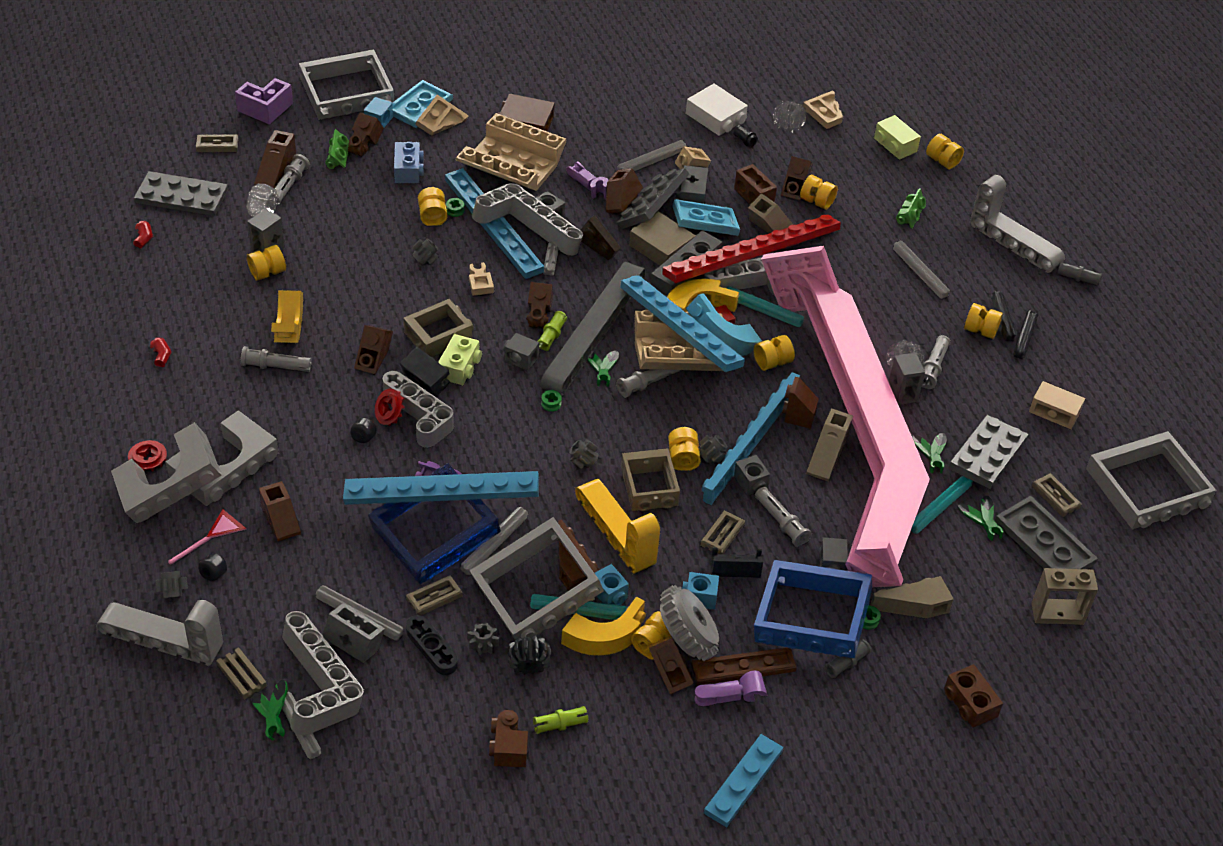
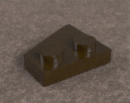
(599, 238)

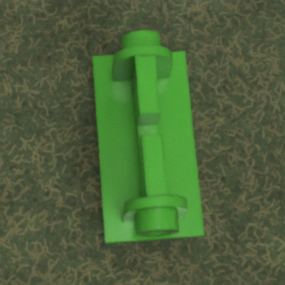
(338, 150)
(911, 209)

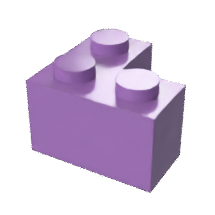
(264, 102)

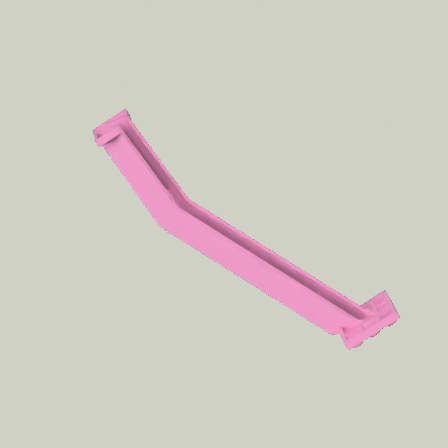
(806, 282)

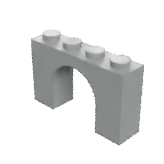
(256, 449)
(194, 471)

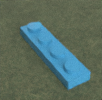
(743, 780)

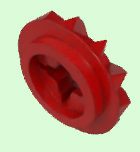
(382, 409)
(142, 449)

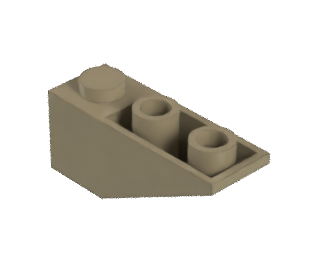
(830, 444)
(917, 599)

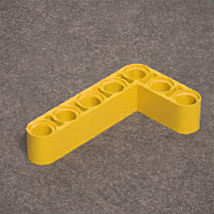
(634, 539)

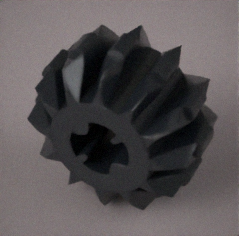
(529, 655)

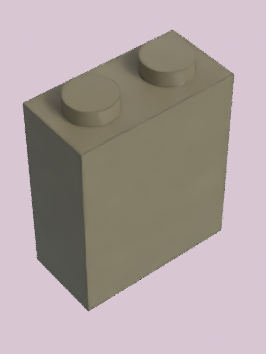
(659, 238)

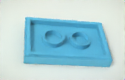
(415, 101)
(705, 217)

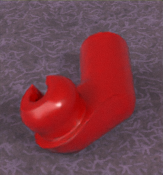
(145, 234)
(163, 351)

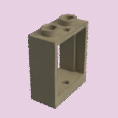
(436, 345)
(656, 461)
(1072, 611)

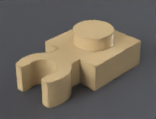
(480, 281)

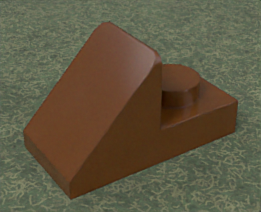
(671, 664)

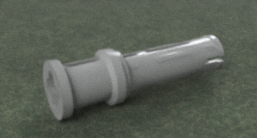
(293, 167)
(264, 359)
(933, 364)
(640, 380)
(788, 522)

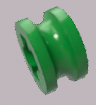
(455, 202)
(551, 406)
(875, 616)

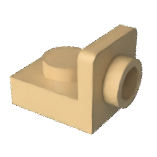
(692, 157)

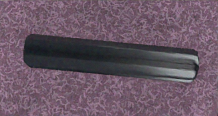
(1006, 323)
(1025, 334)

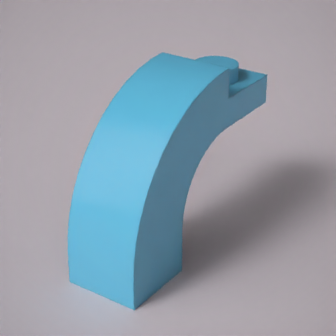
(738, 337)

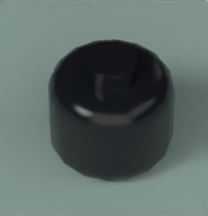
(363, 430)
(212, 567)

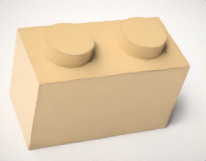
(1057, 405)

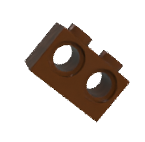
(752, 182)
(971, 691)

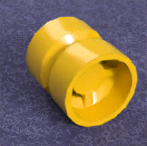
(945, 151)
(817, 191)
(432, 206)
(267, 262)
(983, 321)
(774, 352)
(684, 448)
(649, 633)

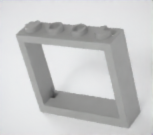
(340, 66)
(1142, 449)
(519, 552)

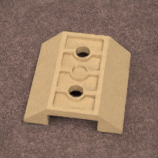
(516, 149)
(665, 349)

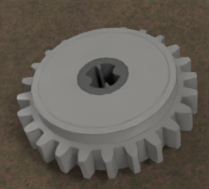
(689, 623)

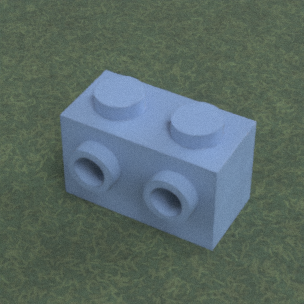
(407, 162)

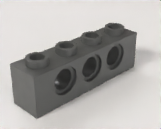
(697, 246)

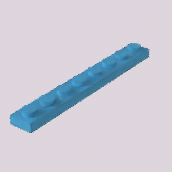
(498, 229)
(682, 323)
(747, 442)
(441, 487)

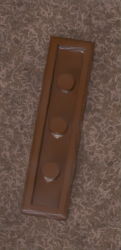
(735, 666)

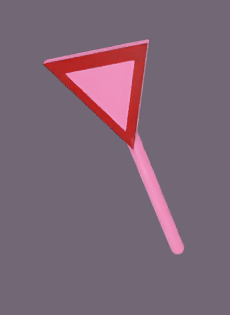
(223, 525)

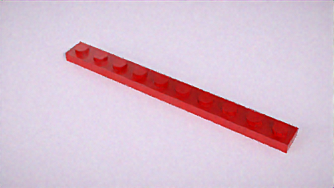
(750, 248)

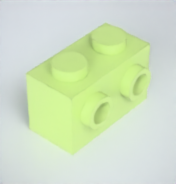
(897, 137)
(460, 358)

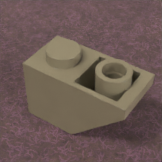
(767, 215)

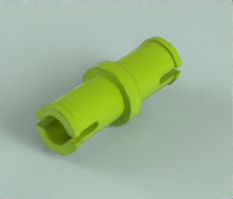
(552, 330)
(560, 720)

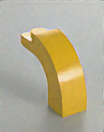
(686, 292)
(288, 317)
(603, 638)

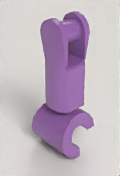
(588, 180)
(750, 684)

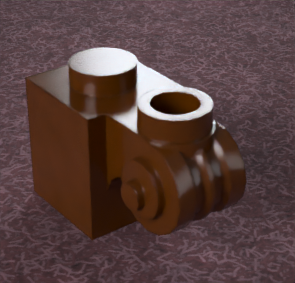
(365, 130)
(539, 303)
(509, 743)

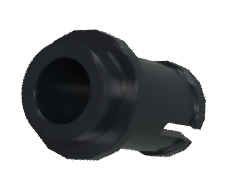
(748, 138)

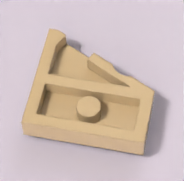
(824, 109)
(440, 116)

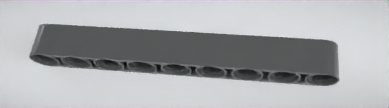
(590, 331)

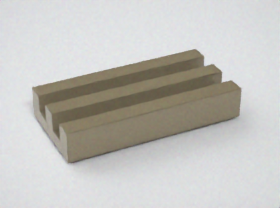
(217, 143)
(1053, 496)
(721, 549)
(436, 598)
(222, 664)

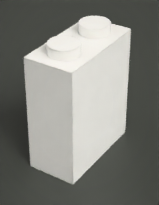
(716, 109)

